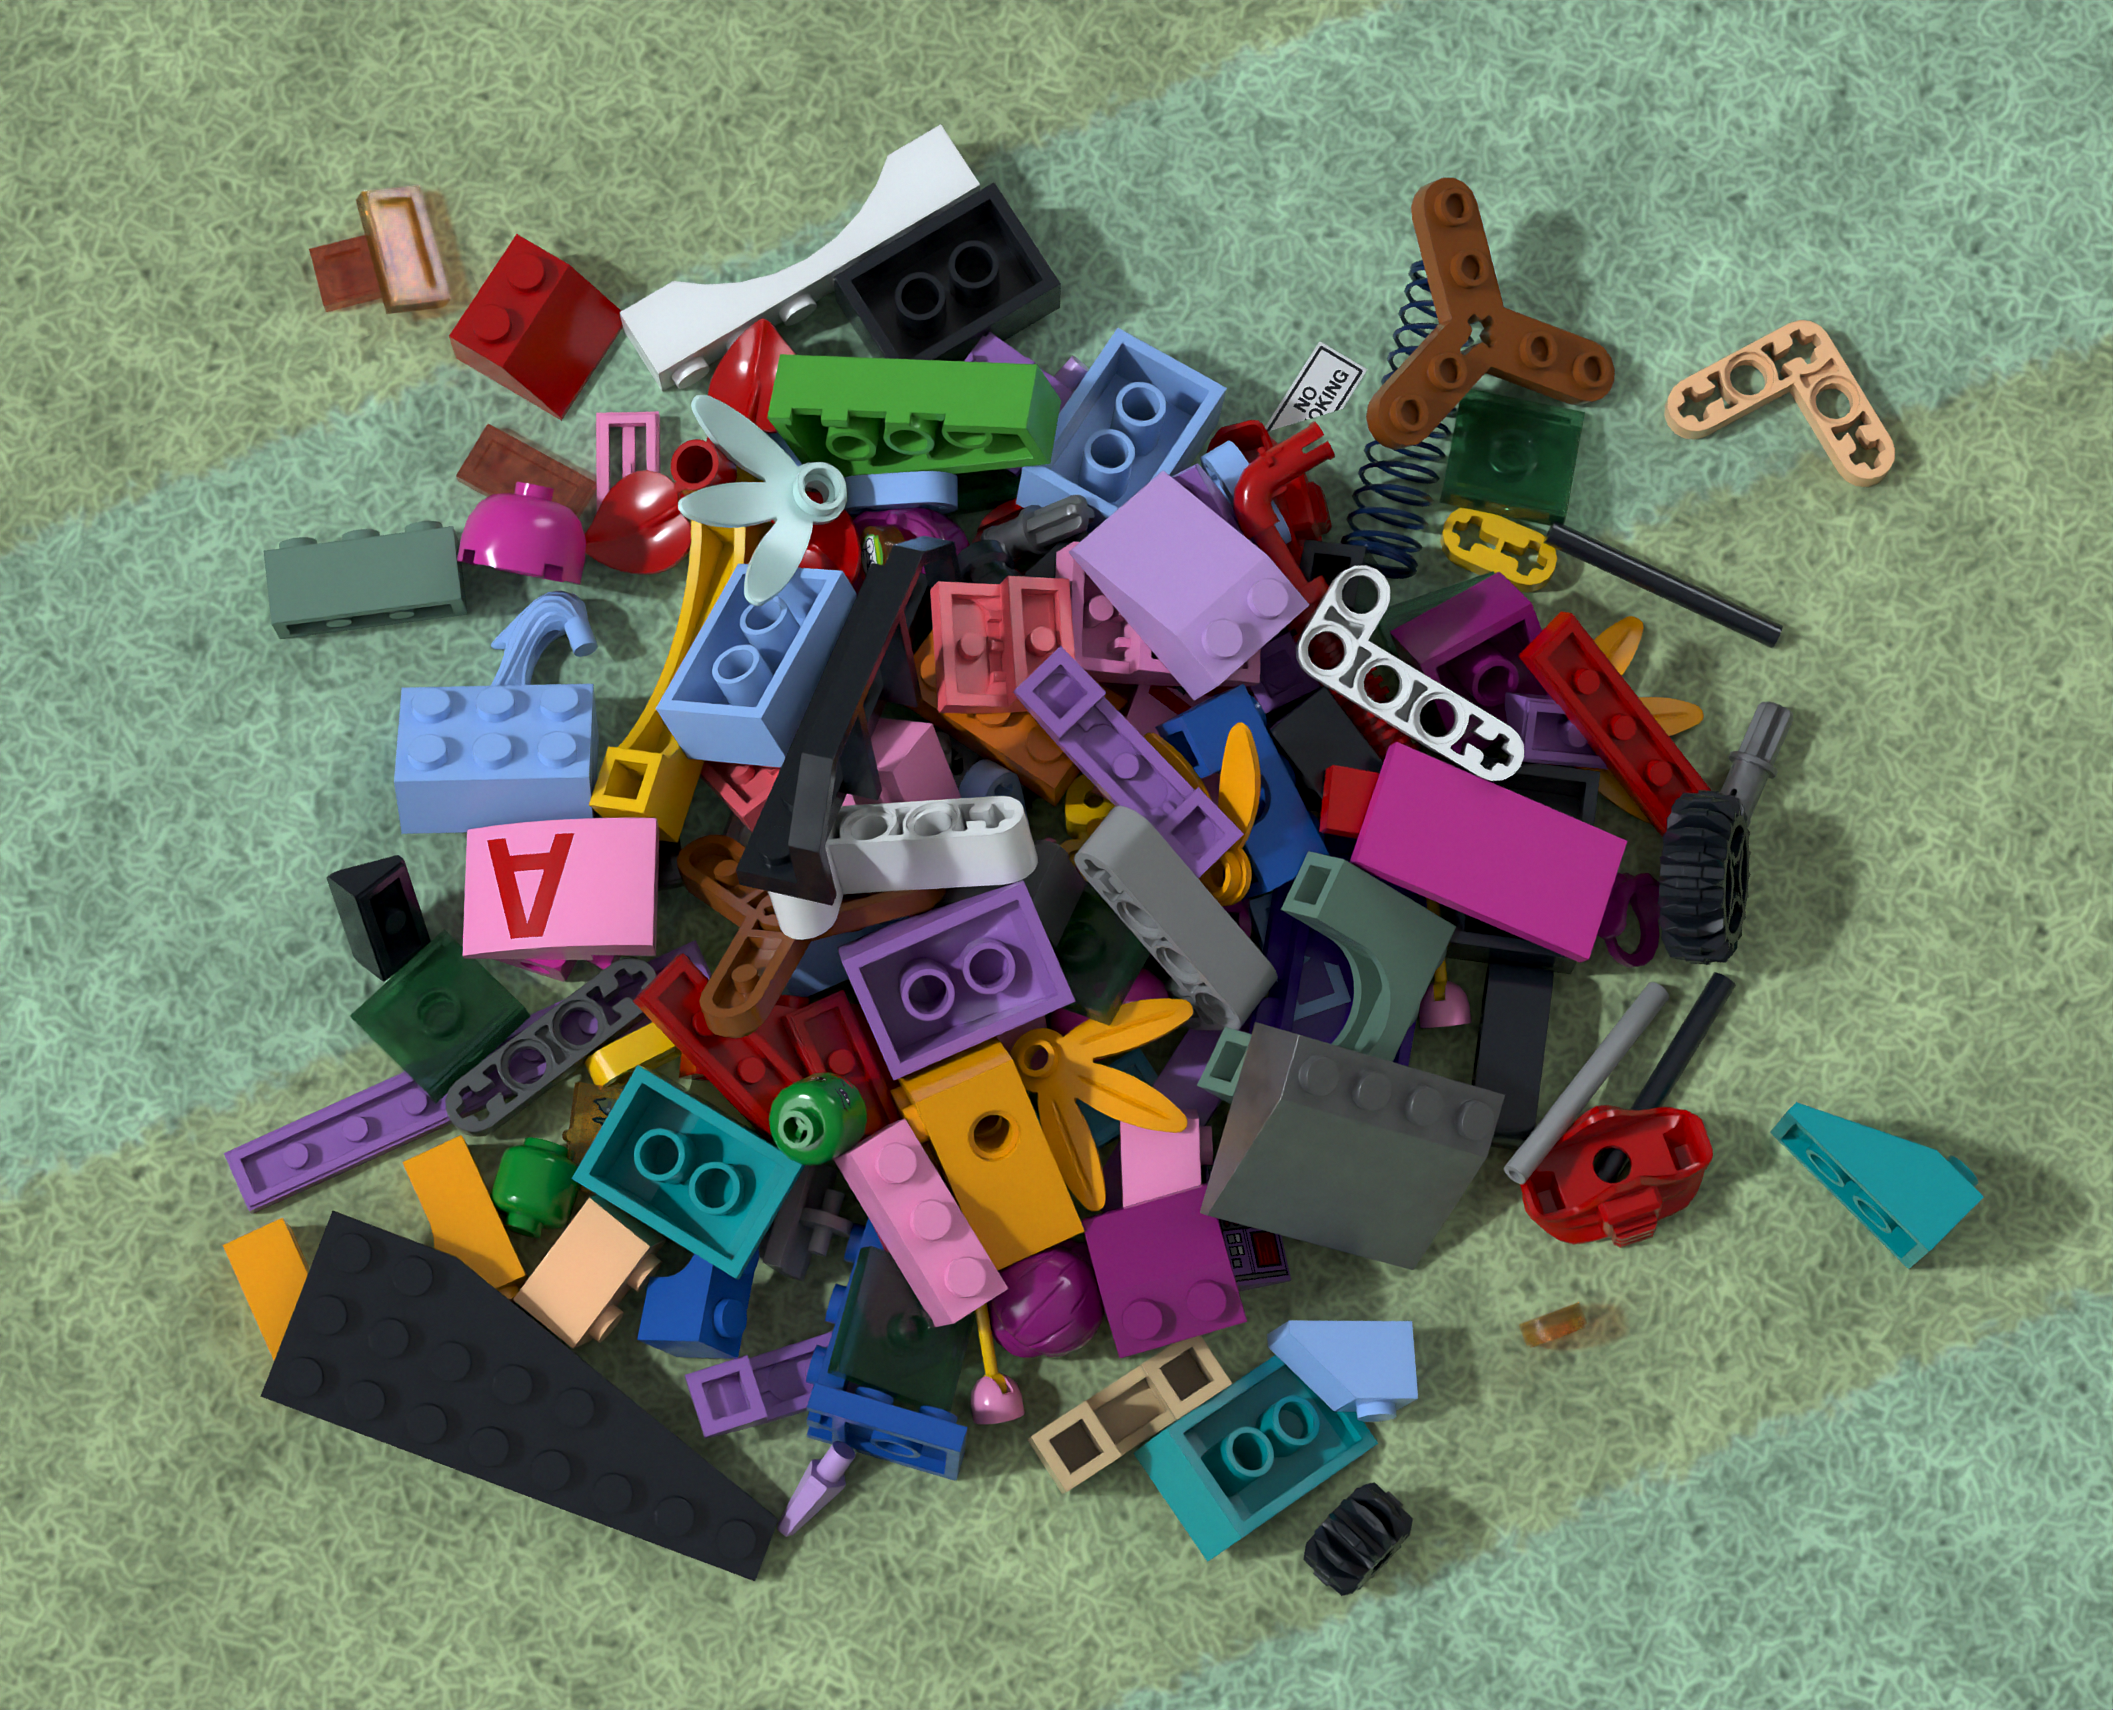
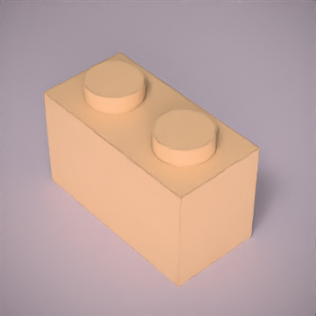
(591, 1272)

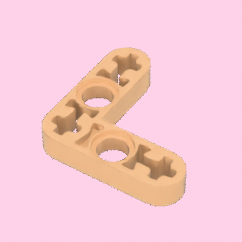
(1804, 383)

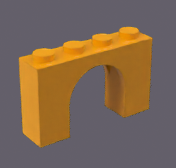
(461, 1220)

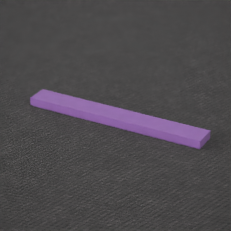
(397, 1111)

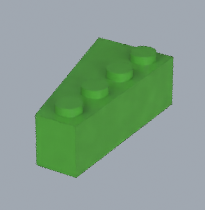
(913, 414)

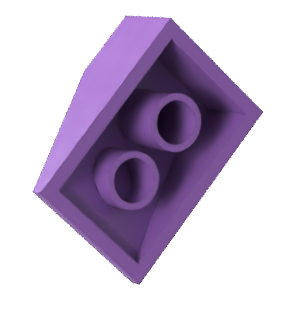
(955, 977)

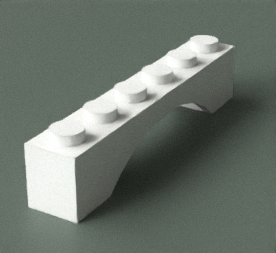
(695, 324)

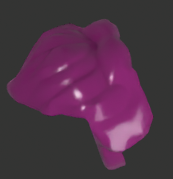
(1643, 895)

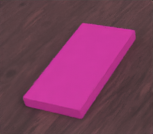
(1488, 852)

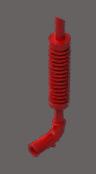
(1252, 506)

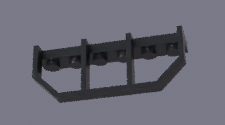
(833, 743)

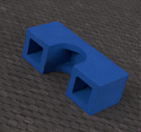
(1282, 825)
(697, 1311)

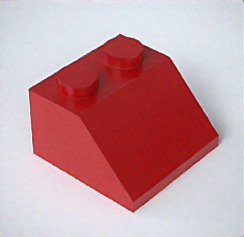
(537, 327)

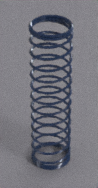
(1376, 545)

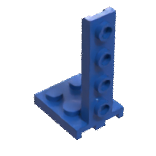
(868, 1418)

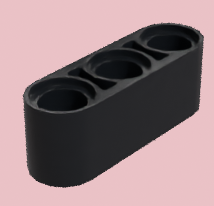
(1513, 1045)

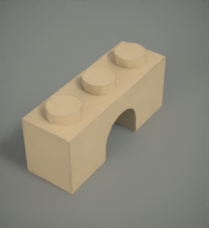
(1128, 1412)

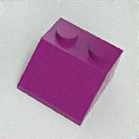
(1473, 651)
(1163, 1271)

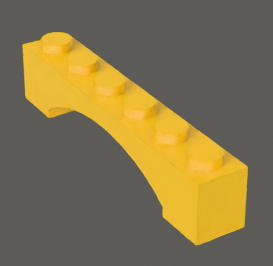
(649, 769)

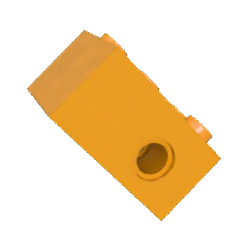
(989, 1151)

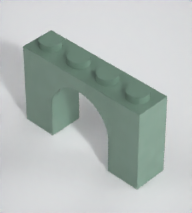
(1390, 950)

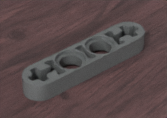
(546, 1038)

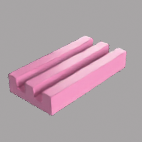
(628, 422)

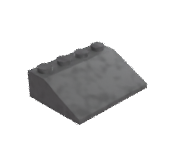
(1347, 1148)

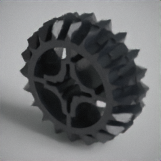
(1704, 877)

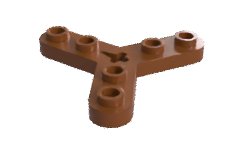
(1462, 294)
(760, 954)

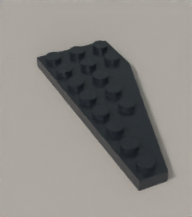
(459, 1374)

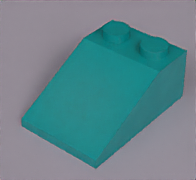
(688, 1170)
(1888, 1183)
(1250, 1454)

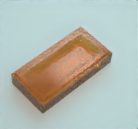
(403, 249)

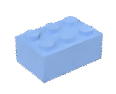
(1124, 427)
(756, 669)
(494, 755)

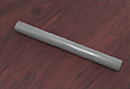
(1586, 1083)

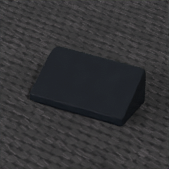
(1322, 736)
(380, 914)

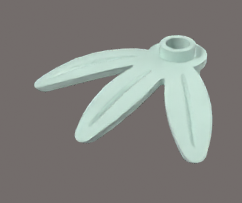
(777, 498)

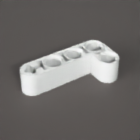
(1414, 687)
(916, 849)

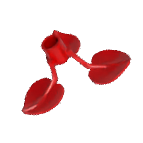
(640, 518)

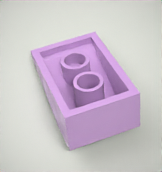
(1188, 583)

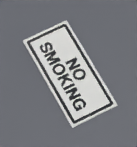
(1319, 388)

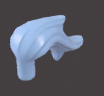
(535, 629)

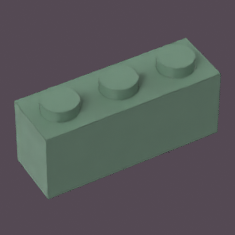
(365, 580)

